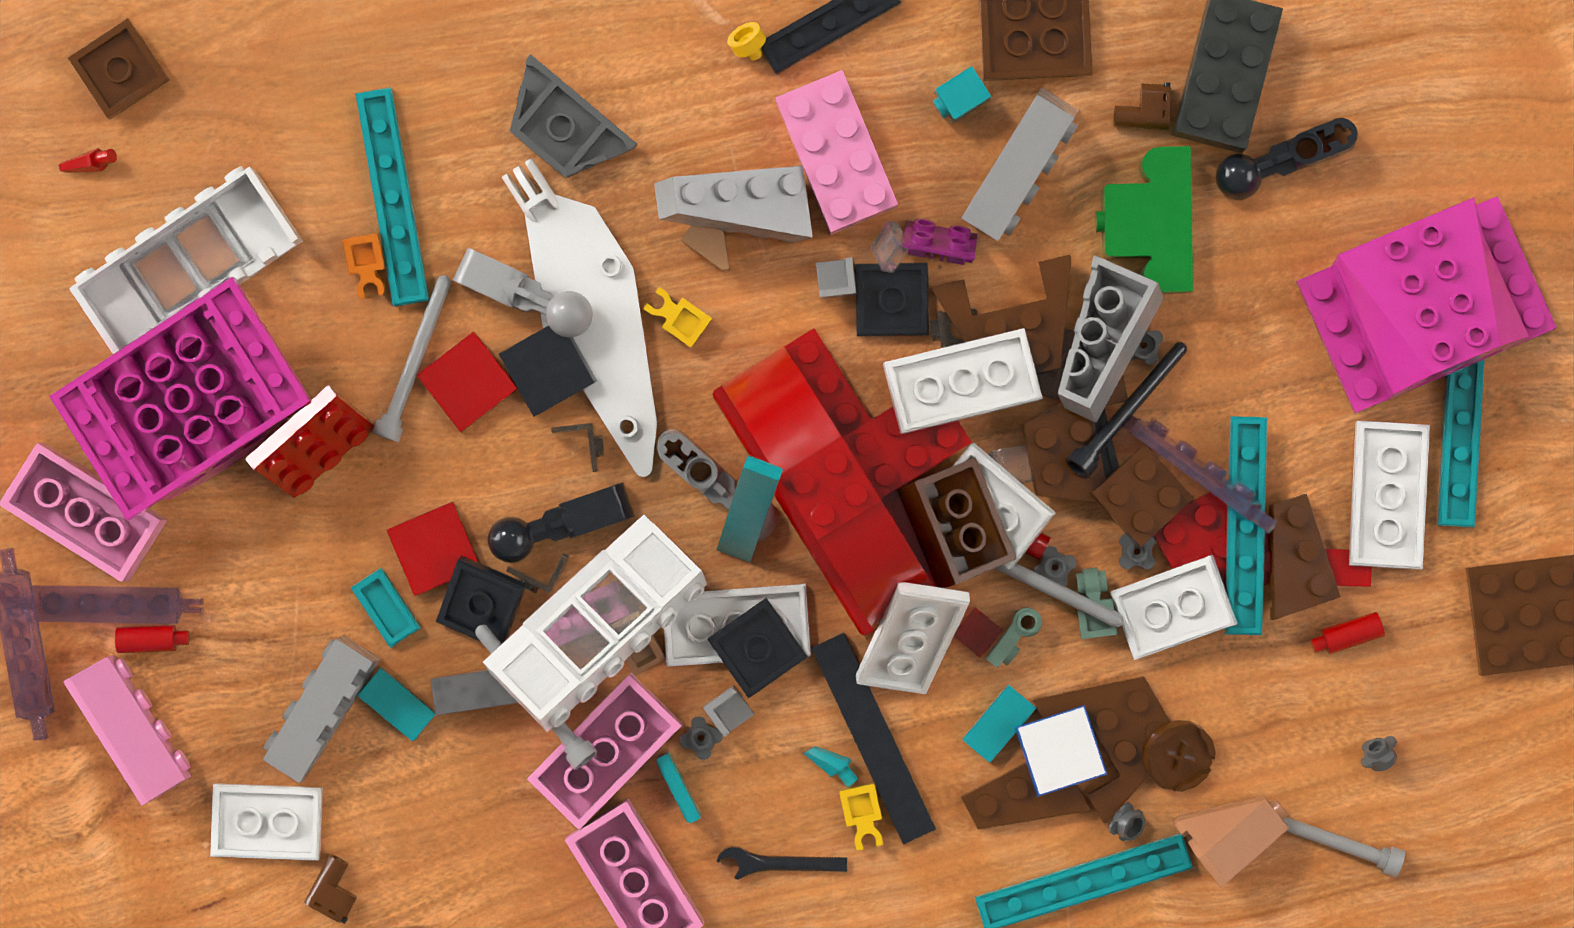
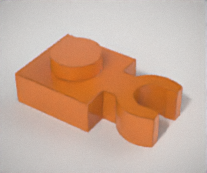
(365, 257)

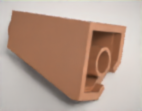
(1232, 834)

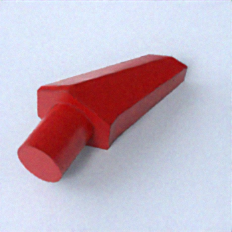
(91, 161)

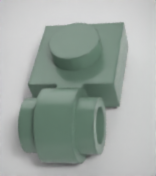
(1092, 584)
(1005, 648)

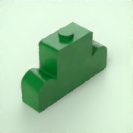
(1153, 219)

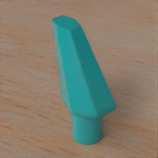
(832, 764)

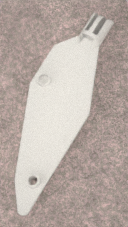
(580, 255)

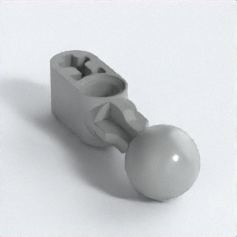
(566, 313)
(718, 486)

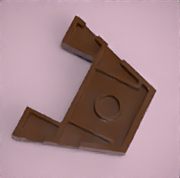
(1041, 319)
(1052, 439)
(1123, 719)

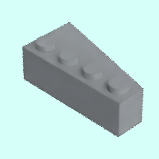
(1020, 164)
(748, 202)
(1107, 333)
(321, 707)

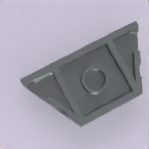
(563, 124)

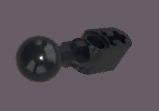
(1241, 175)
(513, 538)

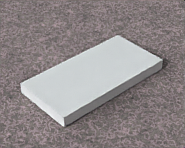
(962, 381)
(1389, 495)
(697, 621)
(912, 637)

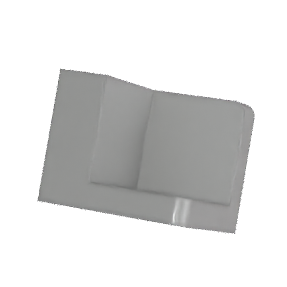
(836, 278)
(728, 710)

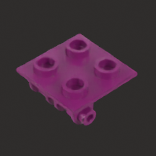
(954, 242)

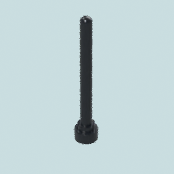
(1084, 459)

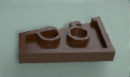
(1299, 560)
(1014, 800)

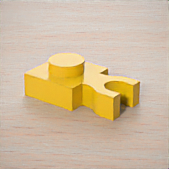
(683, 319)
(861, 809)

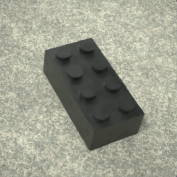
(1227, 73)

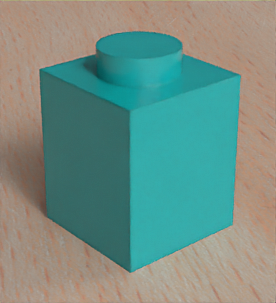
(960, 95)

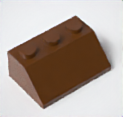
(957, 524)

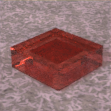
(977, 632)

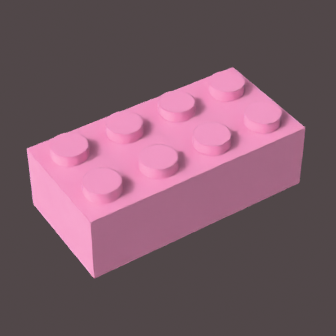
(836, 152)
(80, 512)
(625, 733)
(632, 872)

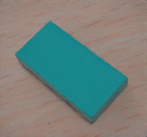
(385, 607)
(397, 704)
(998, 723)
(678, 787)

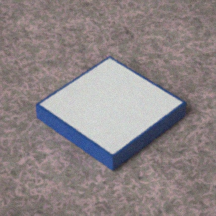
(1060, 750)

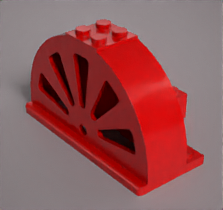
(838, 471)

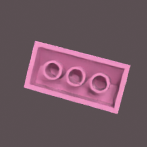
(128, 728)

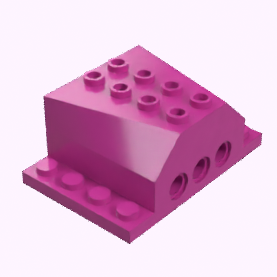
(1425, 302)
(182, 400)

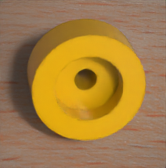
(747, 41)

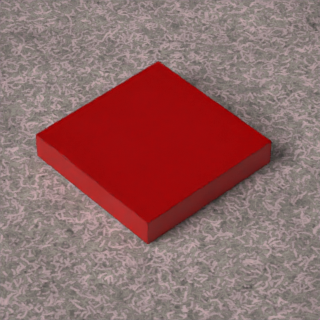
(467, 381)
(431, 546)

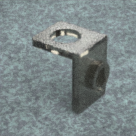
(941, 330)
(595, 442)
(533, 583)

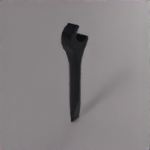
(753, 863)

